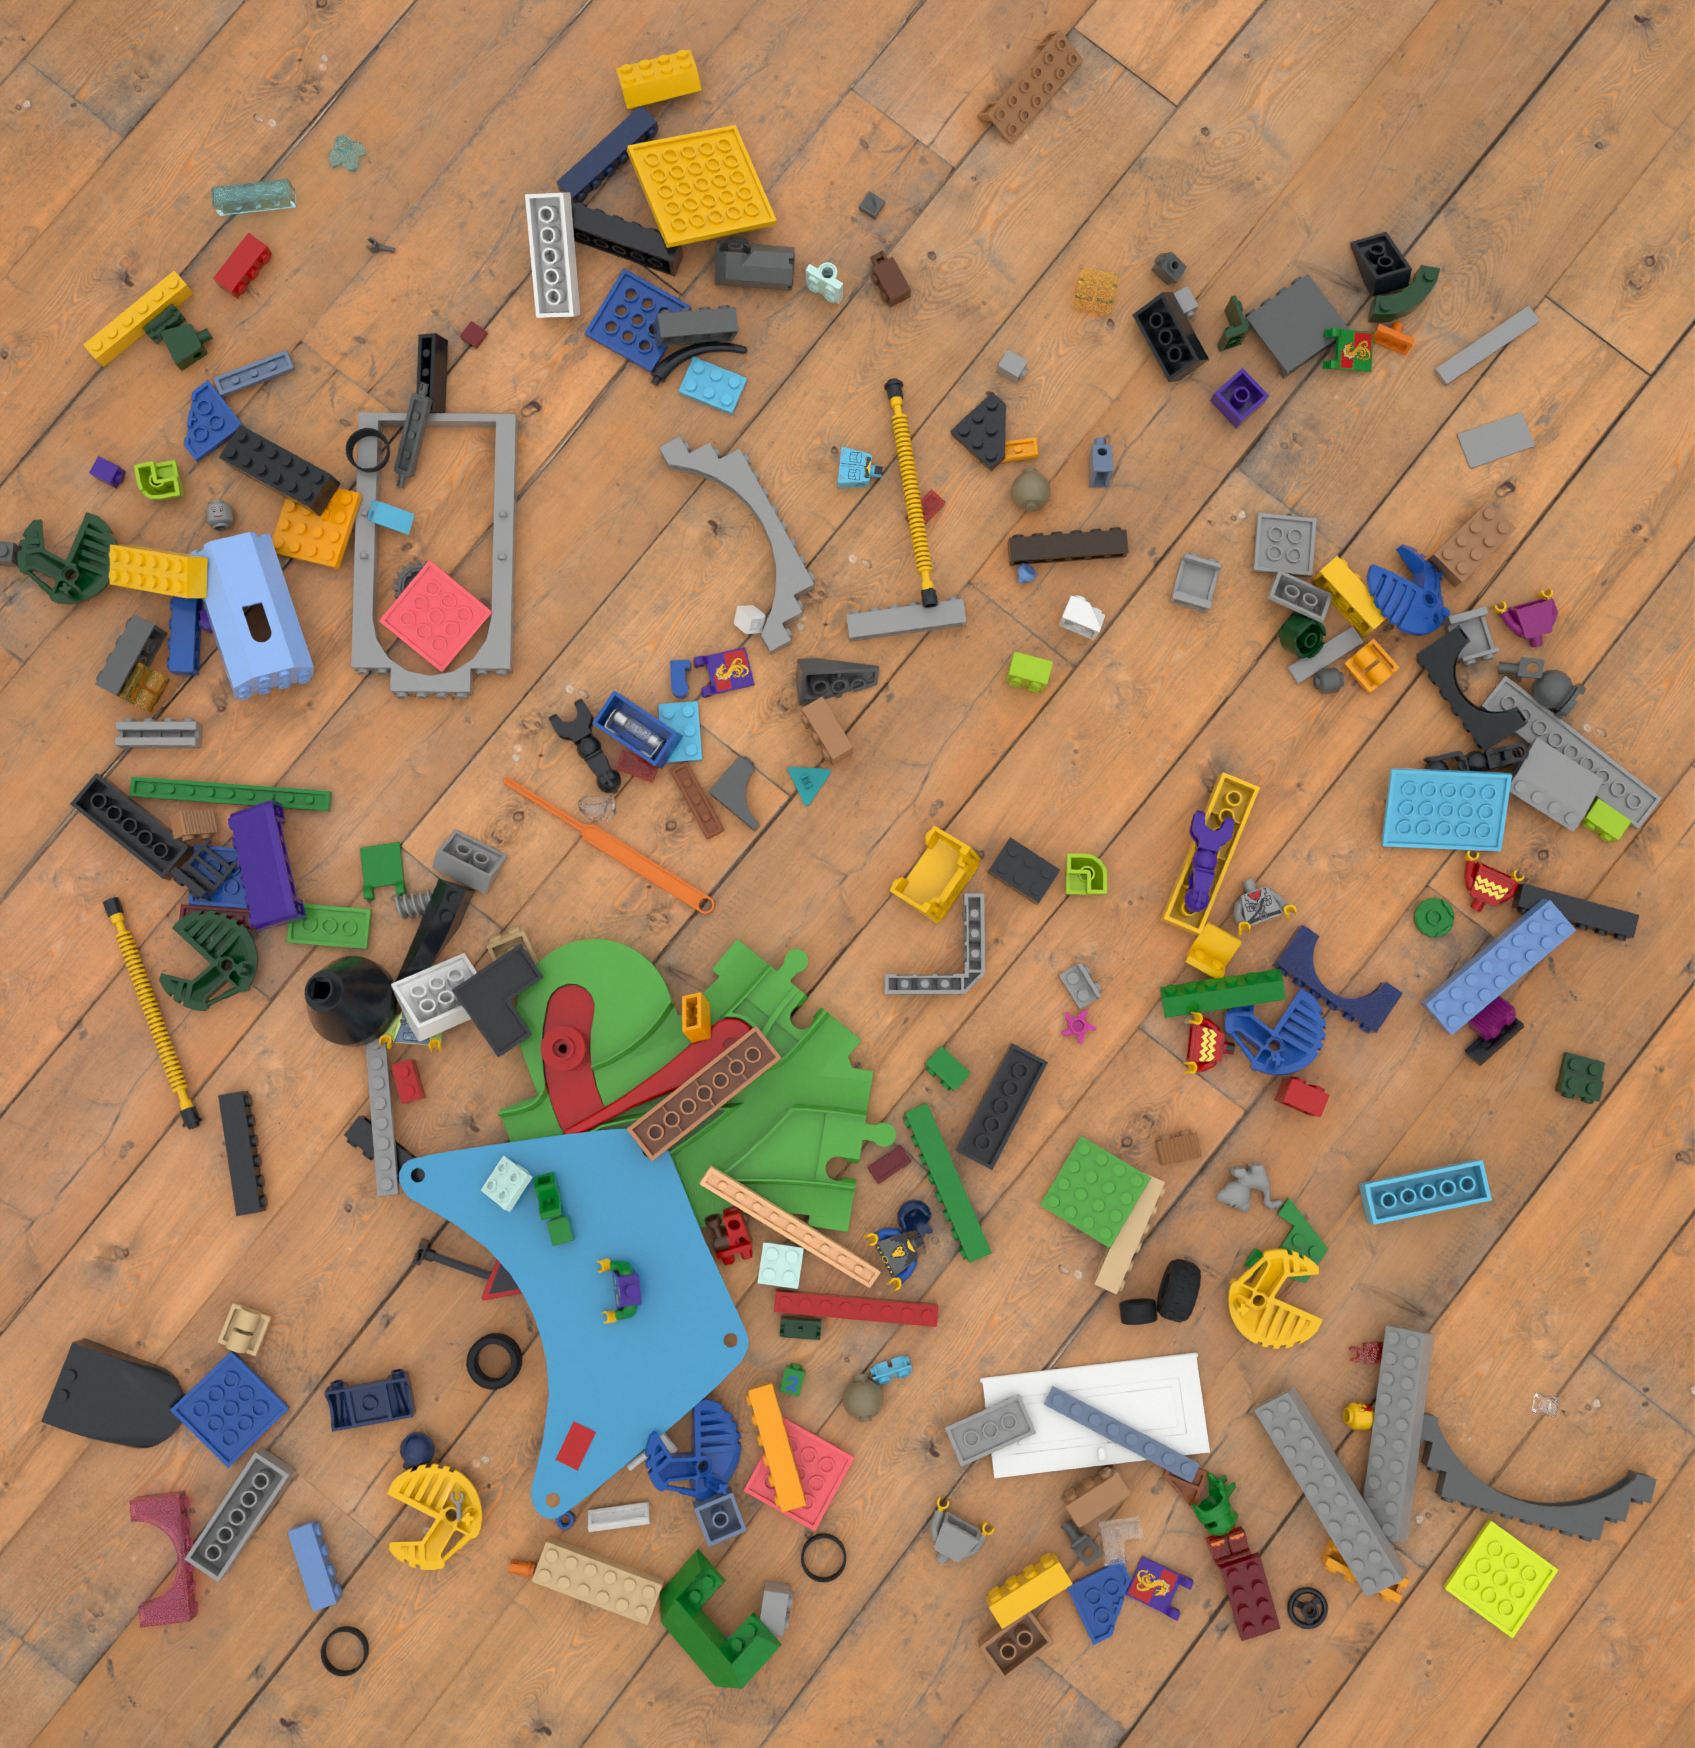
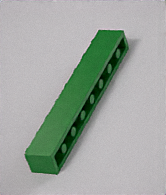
(948, 1183)

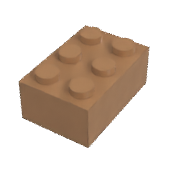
(826, 731)
(1095, 1495)
(1015, 1644)

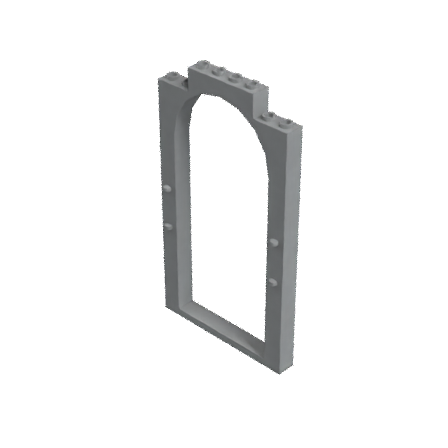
(498, 649)

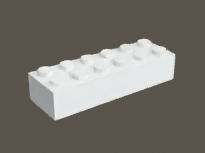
(552, 254)

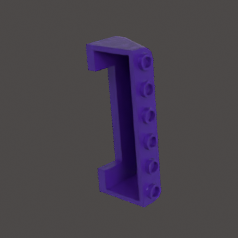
(265, 866)

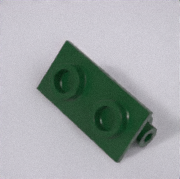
(166, 320)

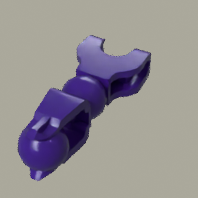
(1204, 859)

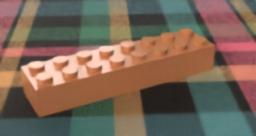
(704, 1093)

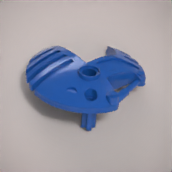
(1410, 605)
(1295, 1035)
(713, 1443)

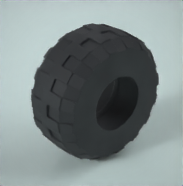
(1178, 1290)

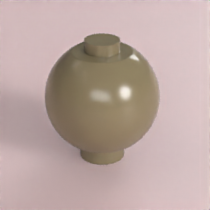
(1030, 490)
(863, 1398)

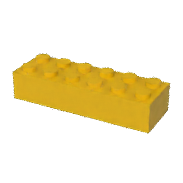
(158, 571)

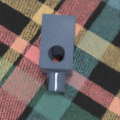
(1100, 464)

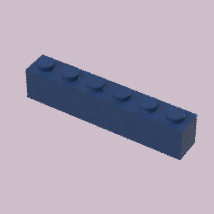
(607, 155)

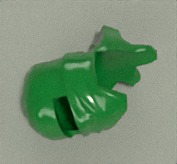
(1216, 1509)

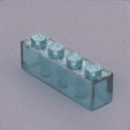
(253, 197)

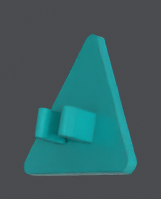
(808, 781)

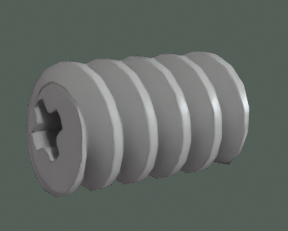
(413, 905)

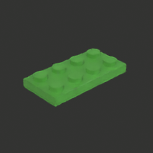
(332, 927)

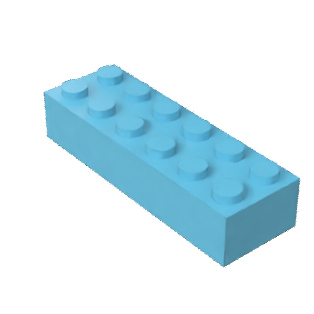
(1424, 1191)

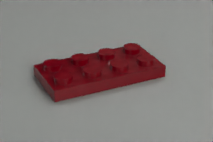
(1249, 1596)

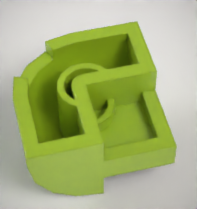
(159, 480)
(1085, 875)

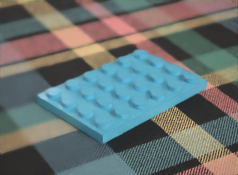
(1446, 809)

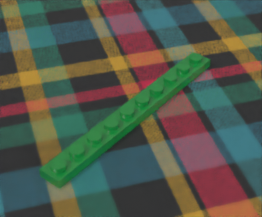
(229, 793)

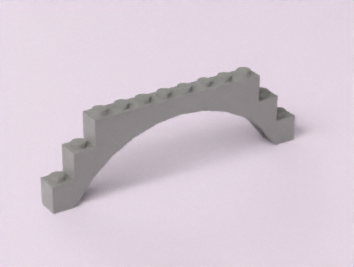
(738, 478)

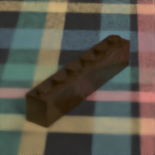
(1067, 547)

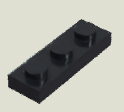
(1482, 1050)

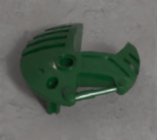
(86, 558)
(218, 942)

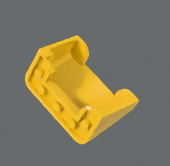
(937, 875)

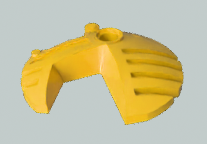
(1270, 1319)
(430, 1493)

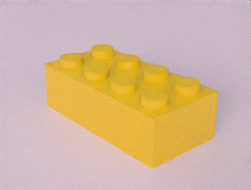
(658, 79)
(1349, 596)
(1028, 1589)

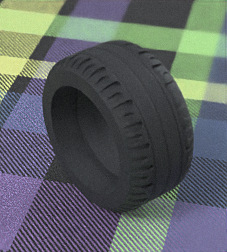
(473, 1366)

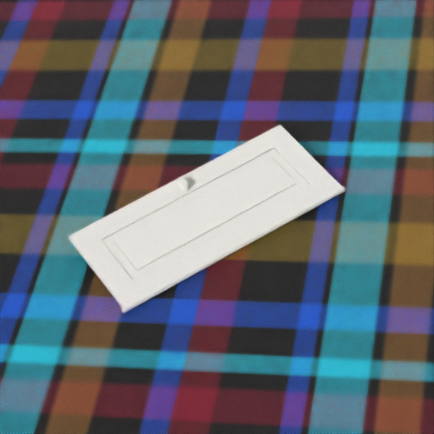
(1148, 1394)

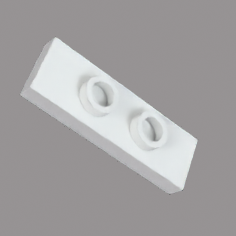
(618, 1516)

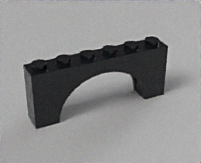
(1485, 725)

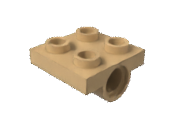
(244, 1329)

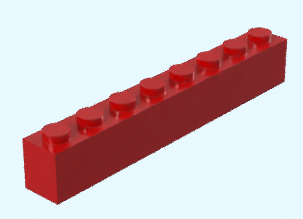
(856, 1307)

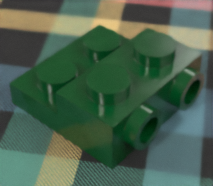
(1580, 1078)

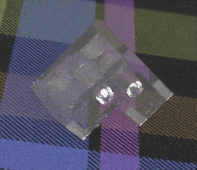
(1114, 1534)

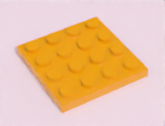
(315, 537)

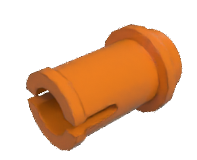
(522, 1568)

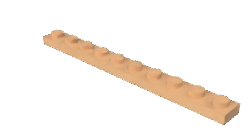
(790, 1226)

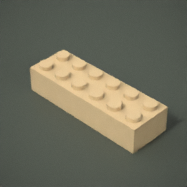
(598, 1580)

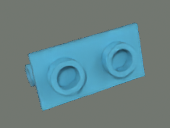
(899, 1369)

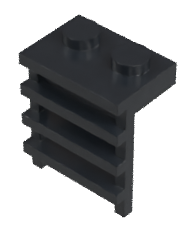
(198, 883)

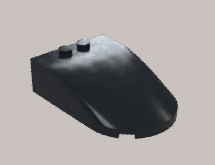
(114, 1397)

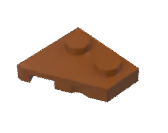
(1188, 1491)

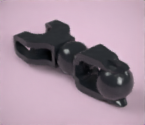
(588, 746)
(1479, 761)

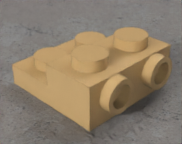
(502, 944)

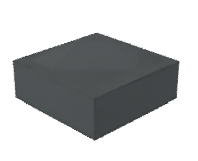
(871, 205)

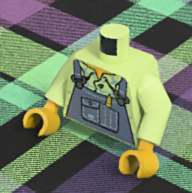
(400, 1032)

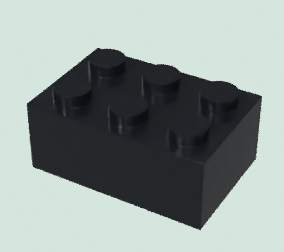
(1023, 871)

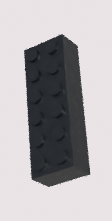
(624, 239)
(280, 470)
(132, 826)
(1001, 1106)

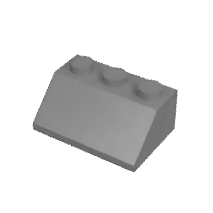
(1299, 596)
(469, 861)

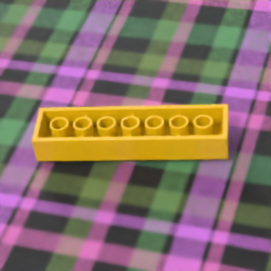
(1230, 799)

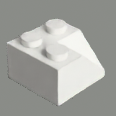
(1081, 617)

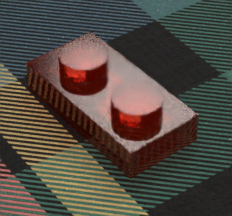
(931, 504)
(636, 766)

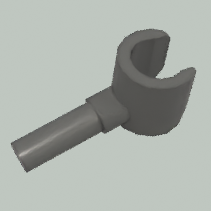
(376, 247)

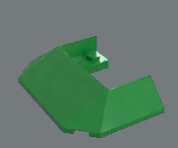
(723, 1661)

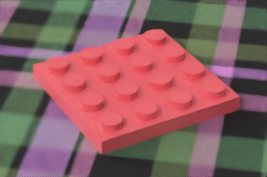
(435, 616)
(820, 1472)

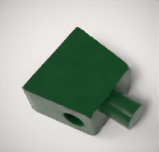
(186, 344)

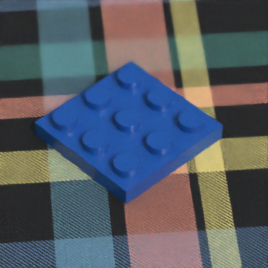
(230, 892)

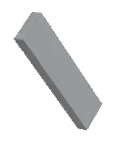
(1329, 653)

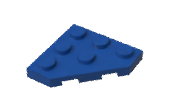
(208, 422)
(1100, 1599)

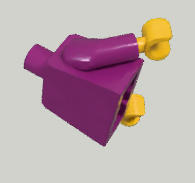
(1530, 618)

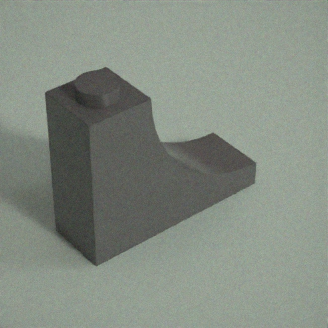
(732, 788)

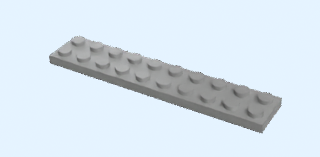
(1618, 788)

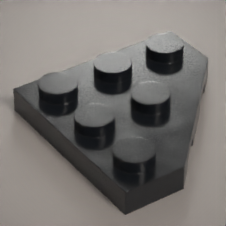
(984, 431)

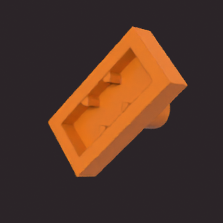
(1393, 338)

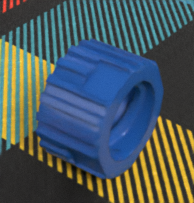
(561, 1525)

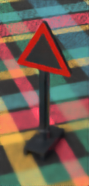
(499, 1279)

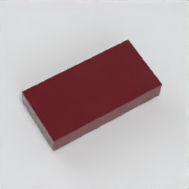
(889, 1164)

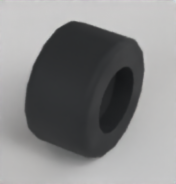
(1138, 1311)

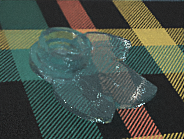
(347, 155)

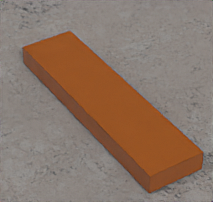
(697, 800)

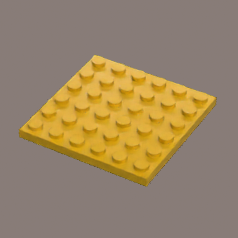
(701, 186)

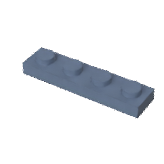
(254, 373)

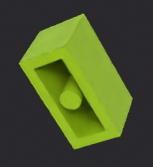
(1605, 821)

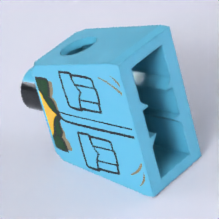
(856, 469)

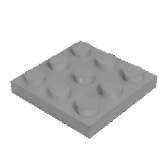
(1284, 544)

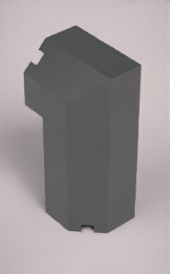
(754, 265)

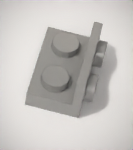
(1080, 985)

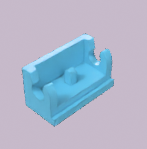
(390, 517)

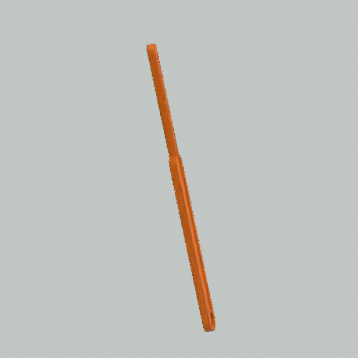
(623, 853)

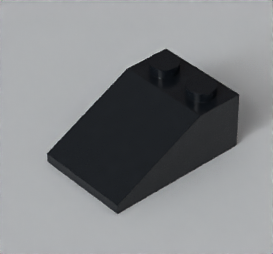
(1381, 264)

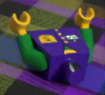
(625, 1287)

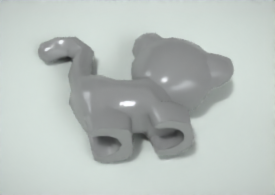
(1238, 1193)

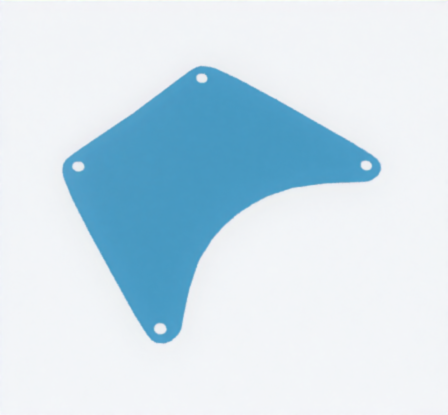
(607, 1376)

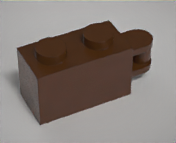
(889, 279)

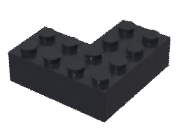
(488, 998)

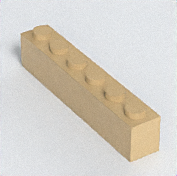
(1118, 1258)

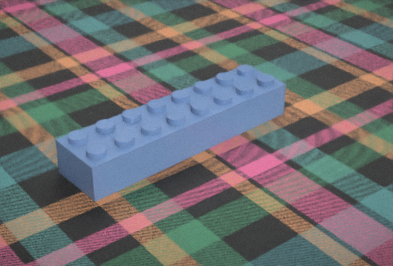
(1498, 966)

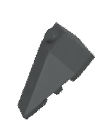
(831, 678)

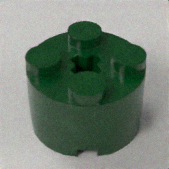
(1302, 636)

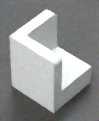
(749, 619)

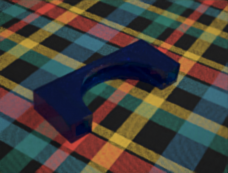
(1297, 963)

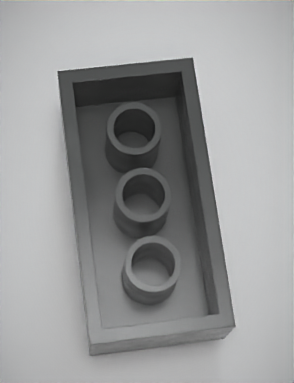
(695, 326)
(136, 644)

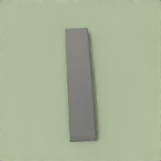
(1486, 345)

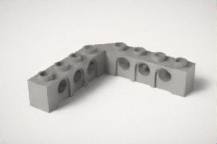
(972, 959)

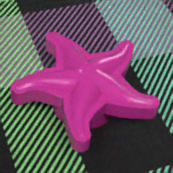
(1078, 1026)

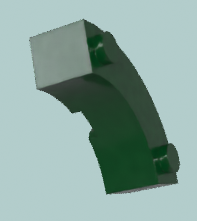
(1395, 306)

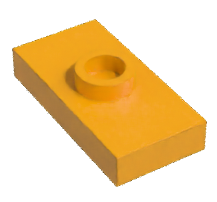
(1021, 449)

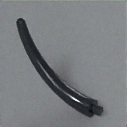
(675, 359)

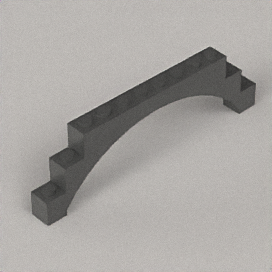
(1577, 1516)

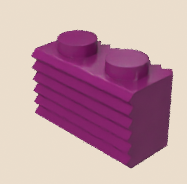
(1493, 1018)

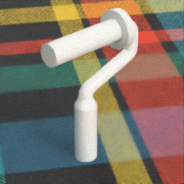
(641, 1457)

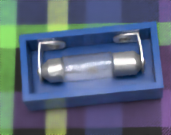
(637, 729)

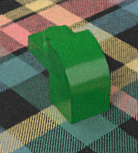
(548, 1196)

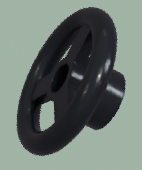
(1313, 1613)

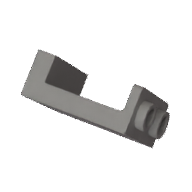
(1195, 582)
(1476, 628)

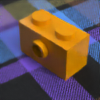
(696, 1017)

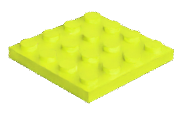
(1500, 1578)

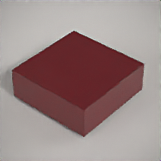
(473, 335)

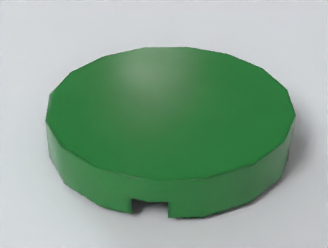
(1434, 917)

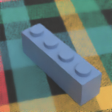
(315, 1565)

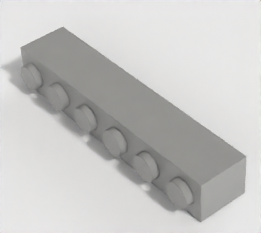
(905, 620)

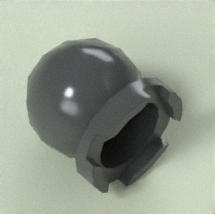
(1557, 692)

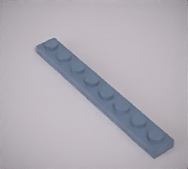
(1122, 1434)

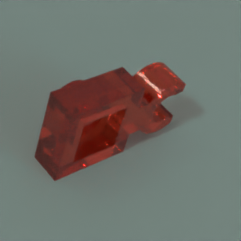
(1370, 1353)

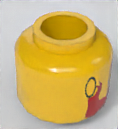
(1358, 1416)

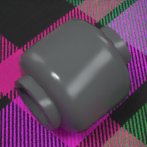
(1328, 680)

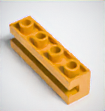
(1334, 1562)

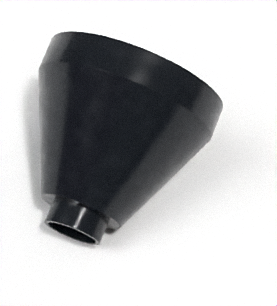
(351, 1001)

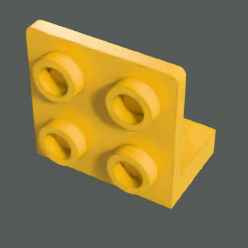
(1212, 950)

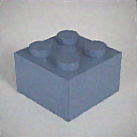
(719, 1517)

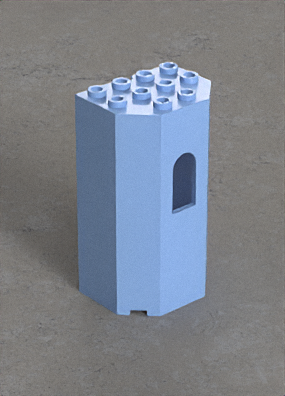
(241, 574)

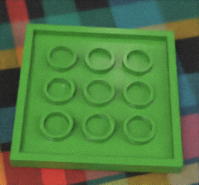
(1095, 1191)

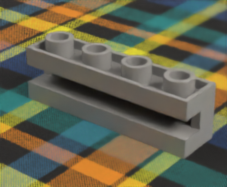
(159, 734)

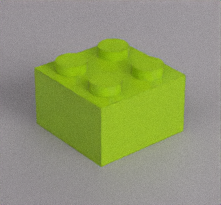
(1028, 672)

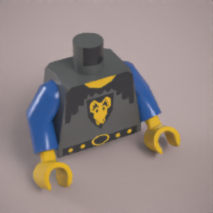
(897, 1252)

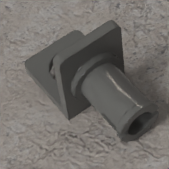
(1520, 668)
(1080, 1541)

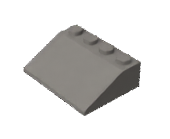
(1554, 784)

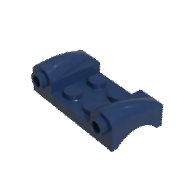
(370, 1401)

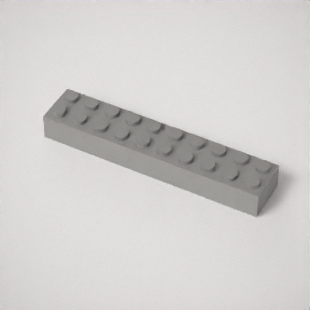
(1397, 1429)
(1331, 1492)

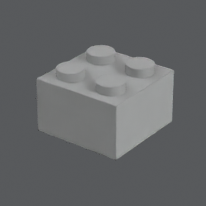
(775, 1602)

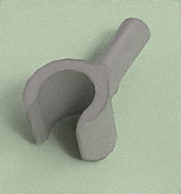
(458, 1504)

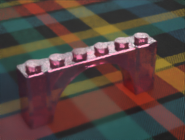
(169, 1514)

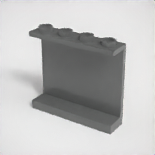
(1295, 324)

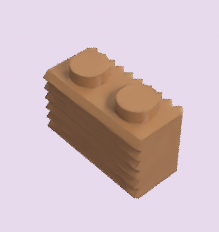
(193, 824)
(1178, 1148)

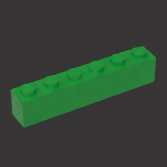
(1223, 993)

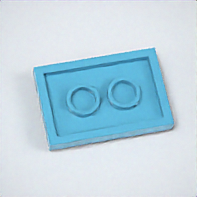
(712, 385)
(685, 720)

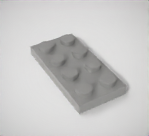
(990, 1430)

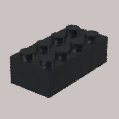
(1170, 336)

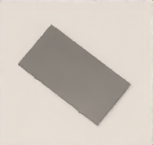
(1495, 440)

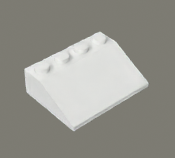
(429, 998)

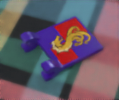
(726, 671)
(1156, 1586)

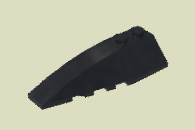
(437, 926)

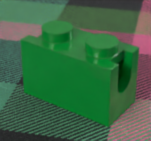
(947, 1069)

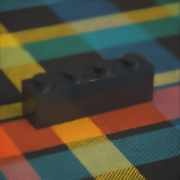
(433, 369)

